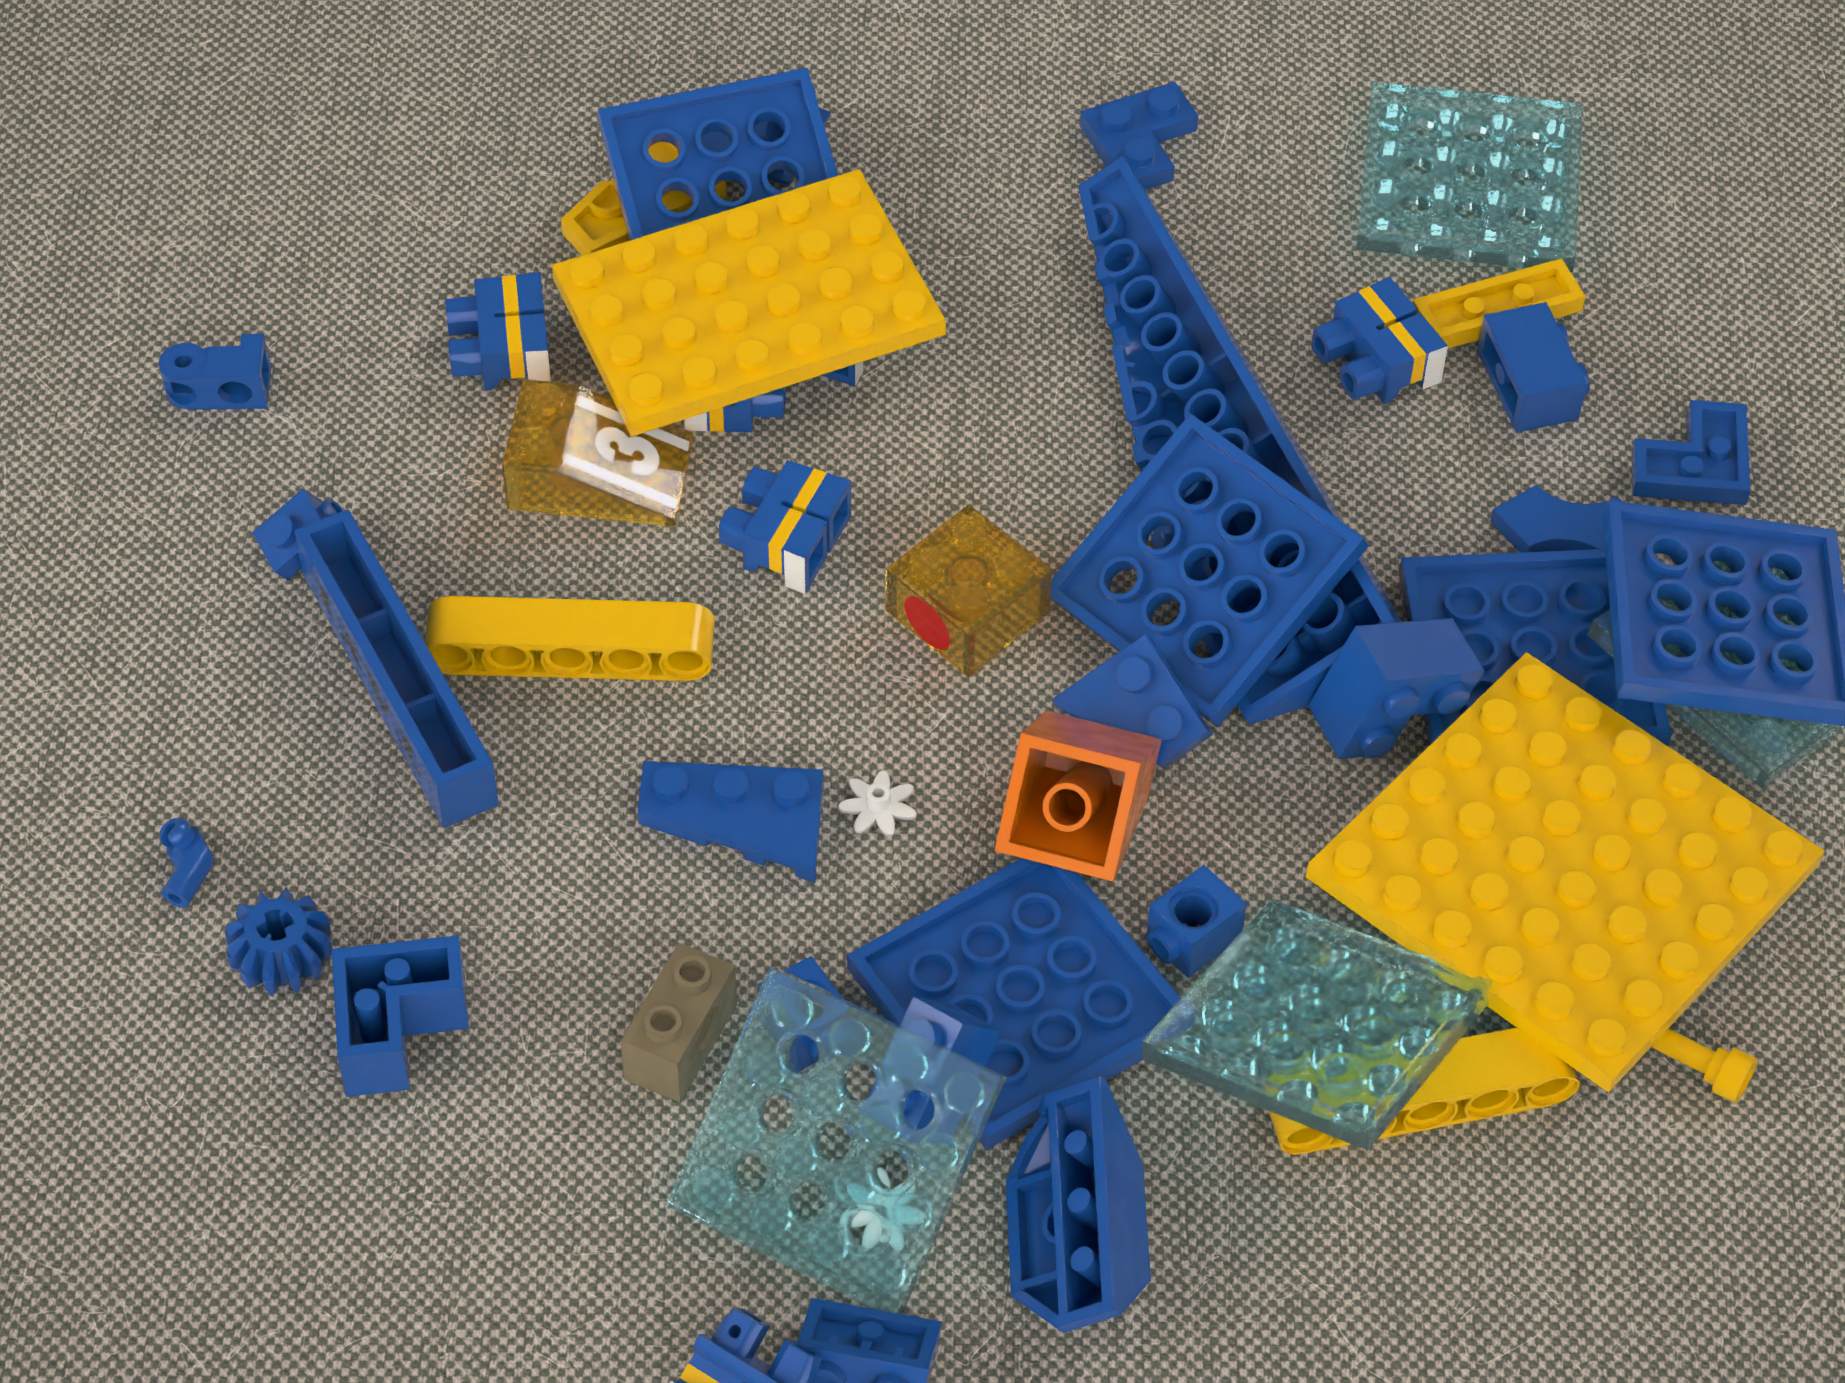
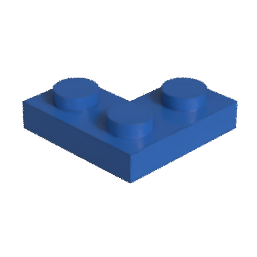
(1137, 126)
(1703, 469)

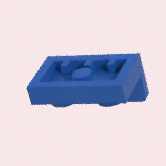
(869, 1344)

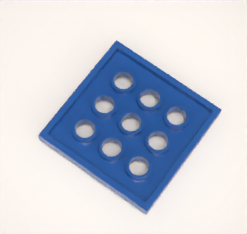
(685, 118)
(1750, 548)
(1206, 606)

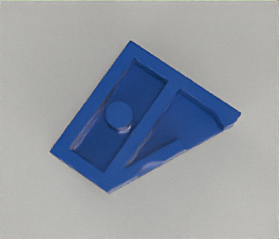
(1140, 696)

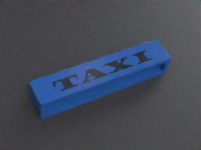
(397, 669)

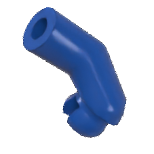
(190, 858)

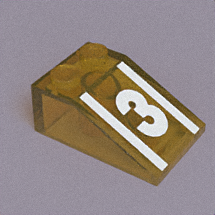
(579, 460)

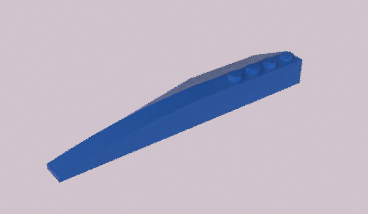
(1183, 360)

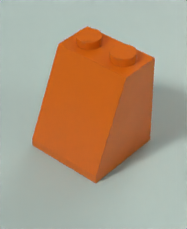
(1076, 794)

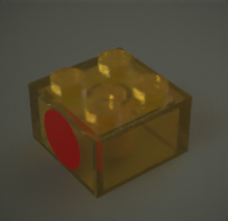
(968, 590)

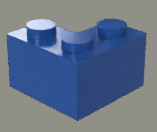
(1387, 677)
(392, 994)

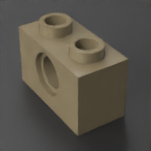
(679, 1022)

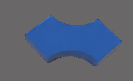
(1545, 523)

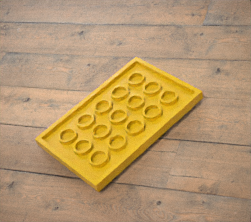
(747, 301)

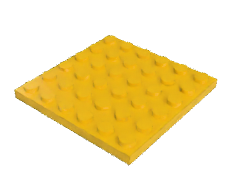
(1566, 868)

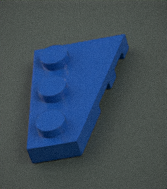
(746, 808)

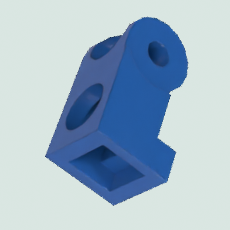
(217, 375)

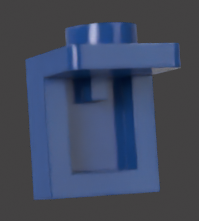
(277, 533)

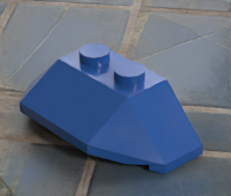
(1077, 1211)

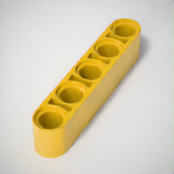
(570, 638)
(1474, 1082)

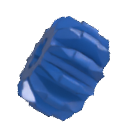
(278, 941)

